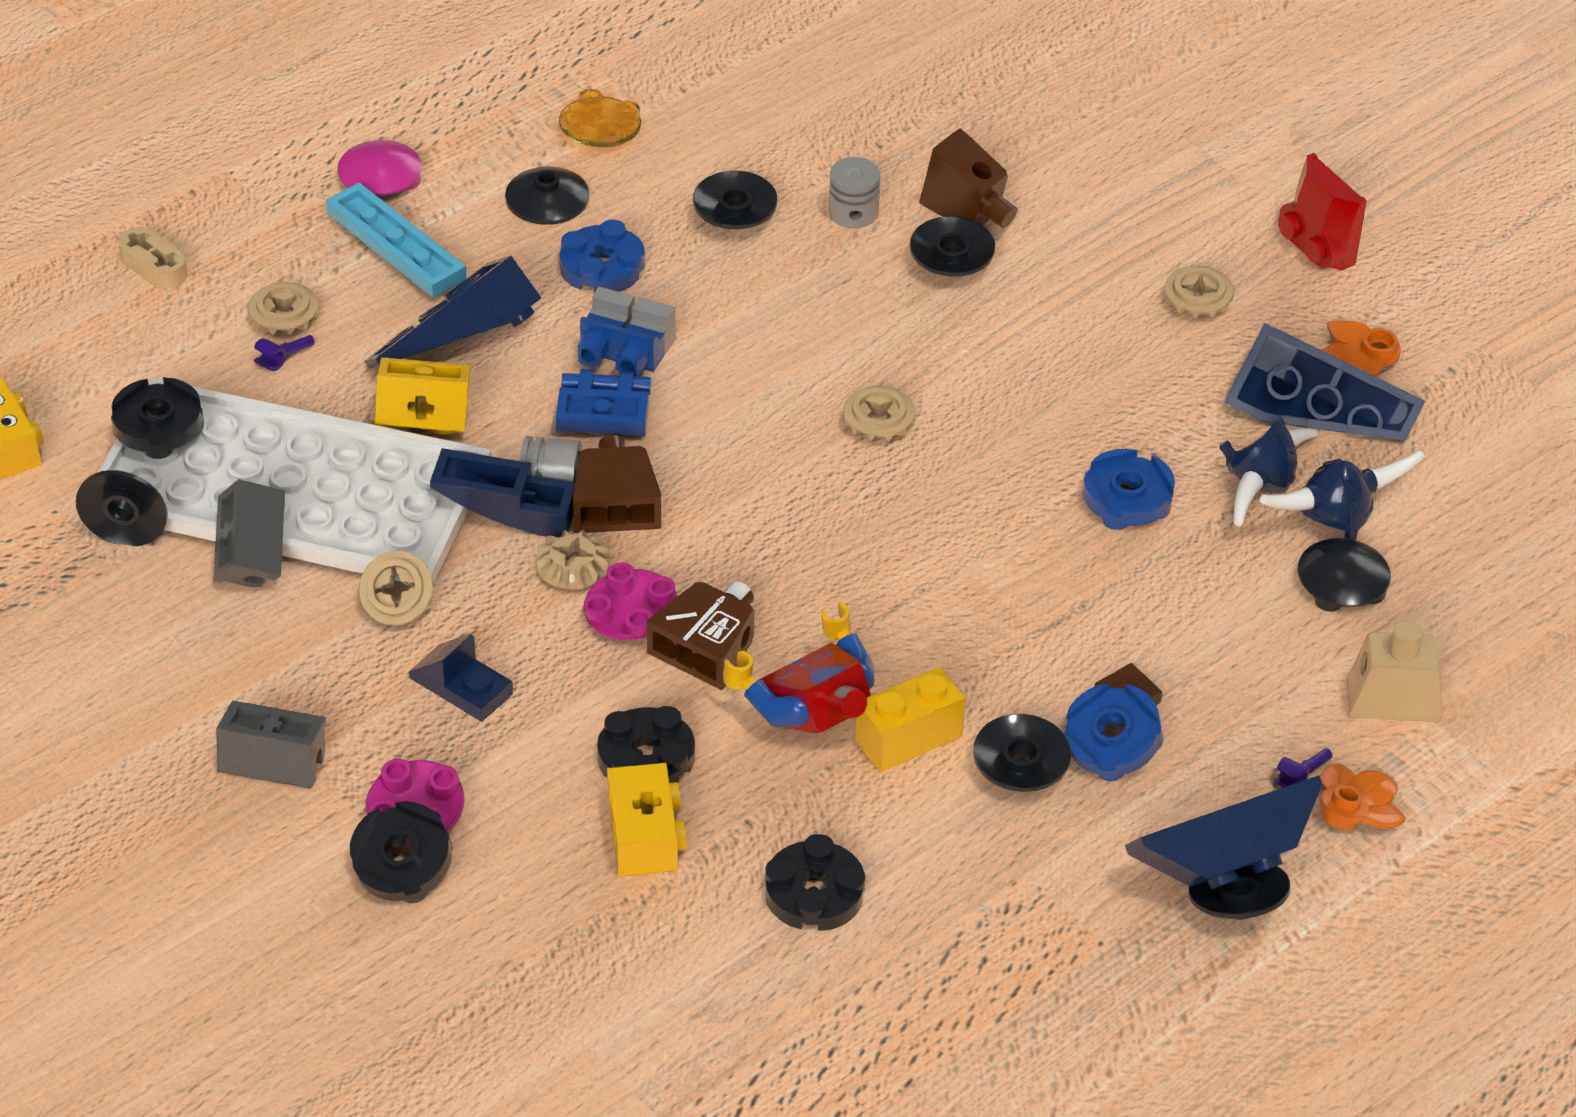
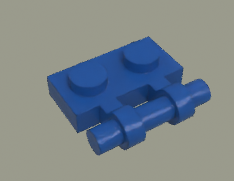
(603, 403)

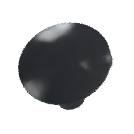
(1343, 574)

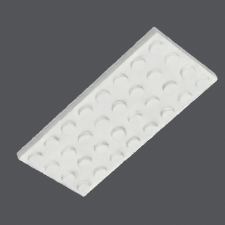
(345, 481)

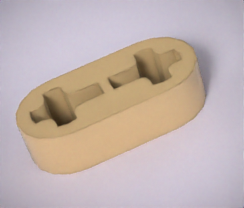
(146, 262)

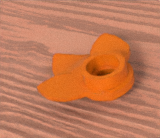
(1363, 346)
(1358, 798)

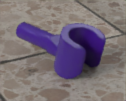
(275, 355)
(1294, 772)

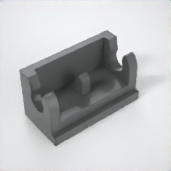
(249, 534)
(270, 744)

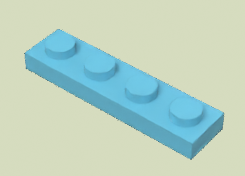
(396, 240)

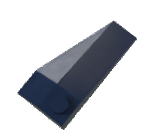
(485, 300)
(1318, 390)

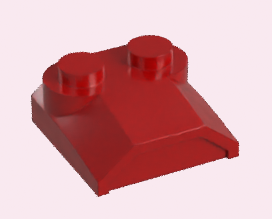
(1324, 217)

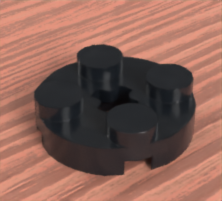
(157, 434)
(647, 726)
(814, 860)
(410, 877)

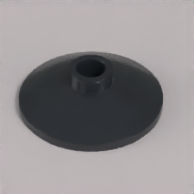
(547, 195)
(735, 200)
(952, 246)
(121, 508)
(1022, 752)
(1244, 898)

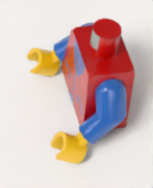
(814, 689)

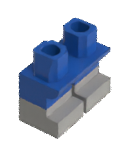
(626, 332)

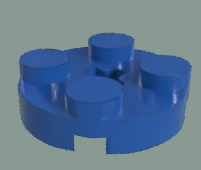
(611, 240)
(1125, 507)
(1119, 754)

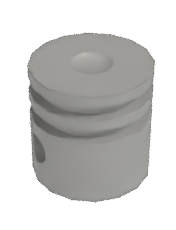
(854, 188)
(552, 459)

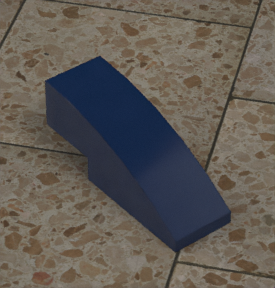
(505, 492)

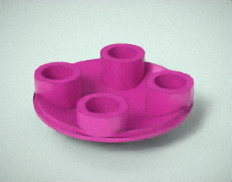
(381, 167)
(626, 600)
(419, 782)

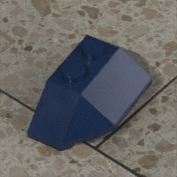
(1231, 838)

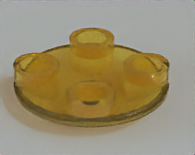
(600, 120)

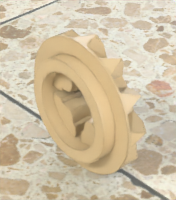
(1215, 287)
(284, 297)
(879, 401)
(581, 572)
(381, 575)

